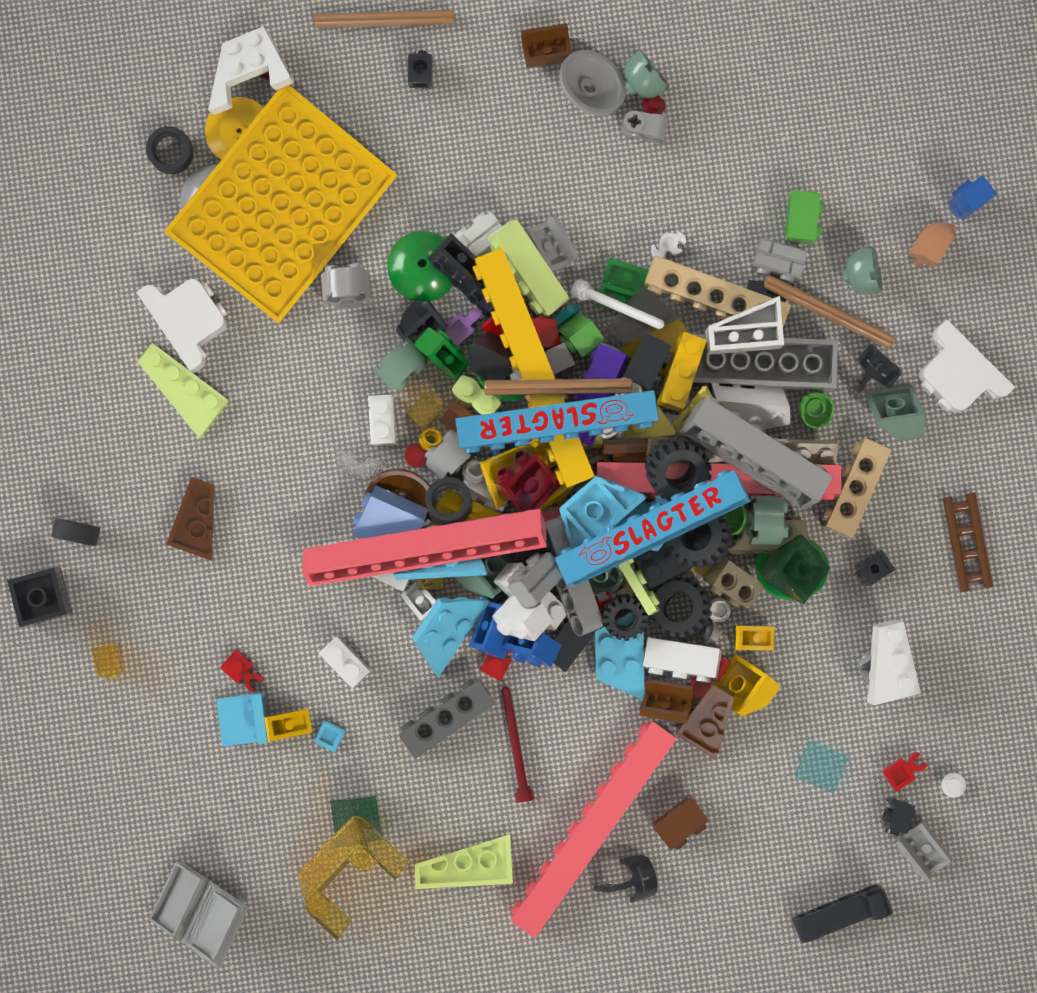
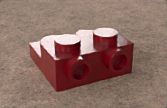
(527, 481)

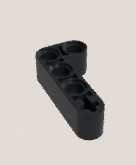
(843, 912)

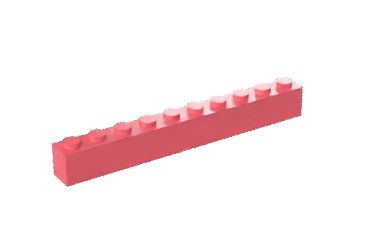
(634, 477)
(424, 547)
(592, 829)

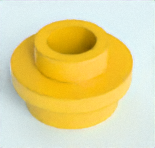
(432, 434)

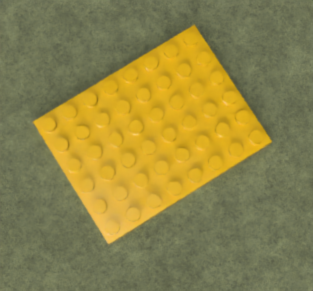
(281, 203)

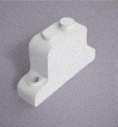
(186, 318)
(960, 372)

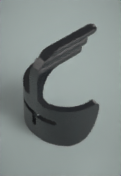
(887, 367)
(646, 870)

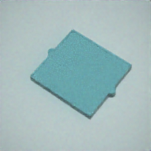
(821, 767)

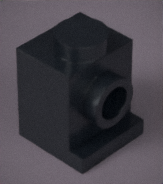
(877, 558)
(897, 816)

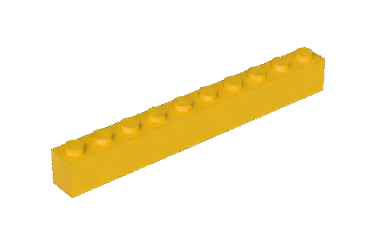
(528, 357)

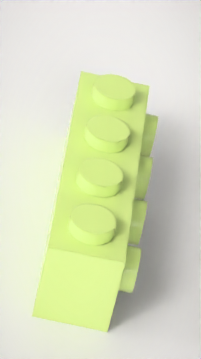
(529, 269)

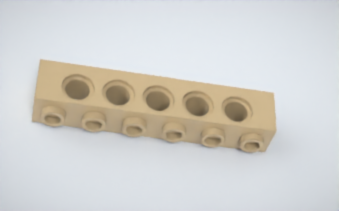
(707, 284)

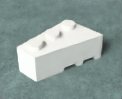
(748, 331)
(758, 406)
(891, 664)

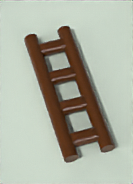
(979, 552)

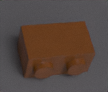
(680, 823)

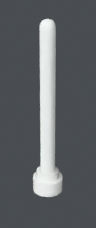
(583, 291)

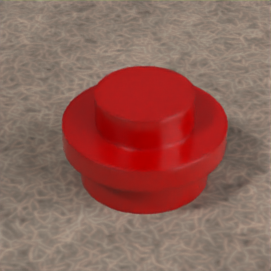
(415, 455)

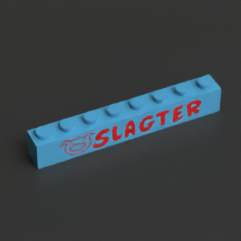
(556, 420)
(653, 528)

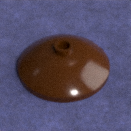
(404, 482)

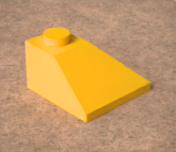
(751, 686)

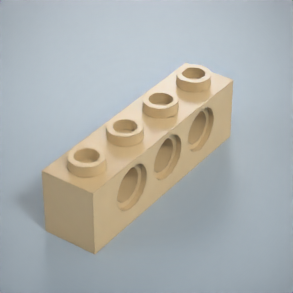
(877, 457)

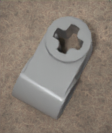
(648, 126)

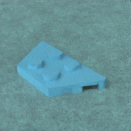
(596, 508)
(457, 569)
(447, 628)
(620, 661)

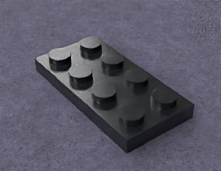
(663, 566)

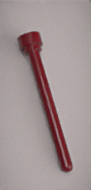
(523, 790)

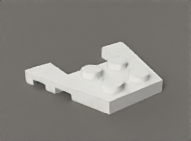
(244, 59)

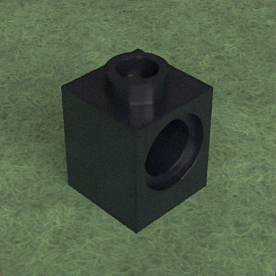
(420, 80)

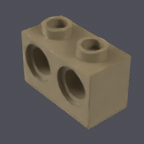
(733, 582)

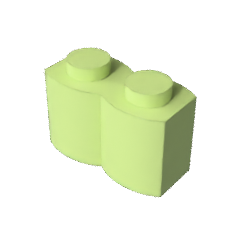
(470, 392)

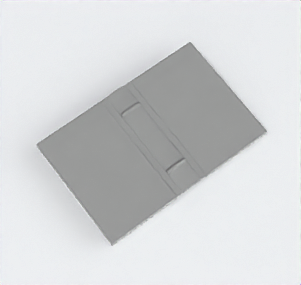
(198, 913)

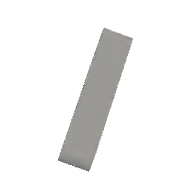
(577, 600)

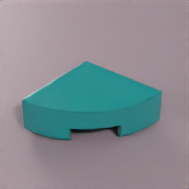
(567, 313)

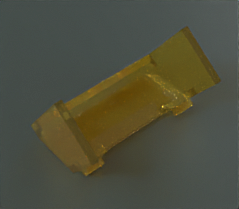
(354, 844)

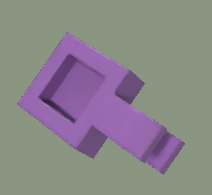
(460, 327)

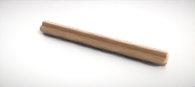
(393, 18)
(829, 311)
(557, 386)

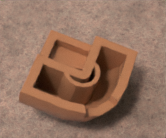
(932, 244)

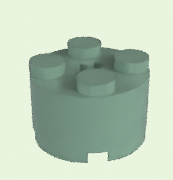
(400, 364)
(767, 520)

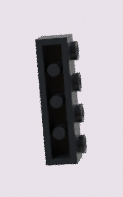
(457, 264)

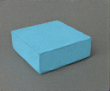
(329, 735)

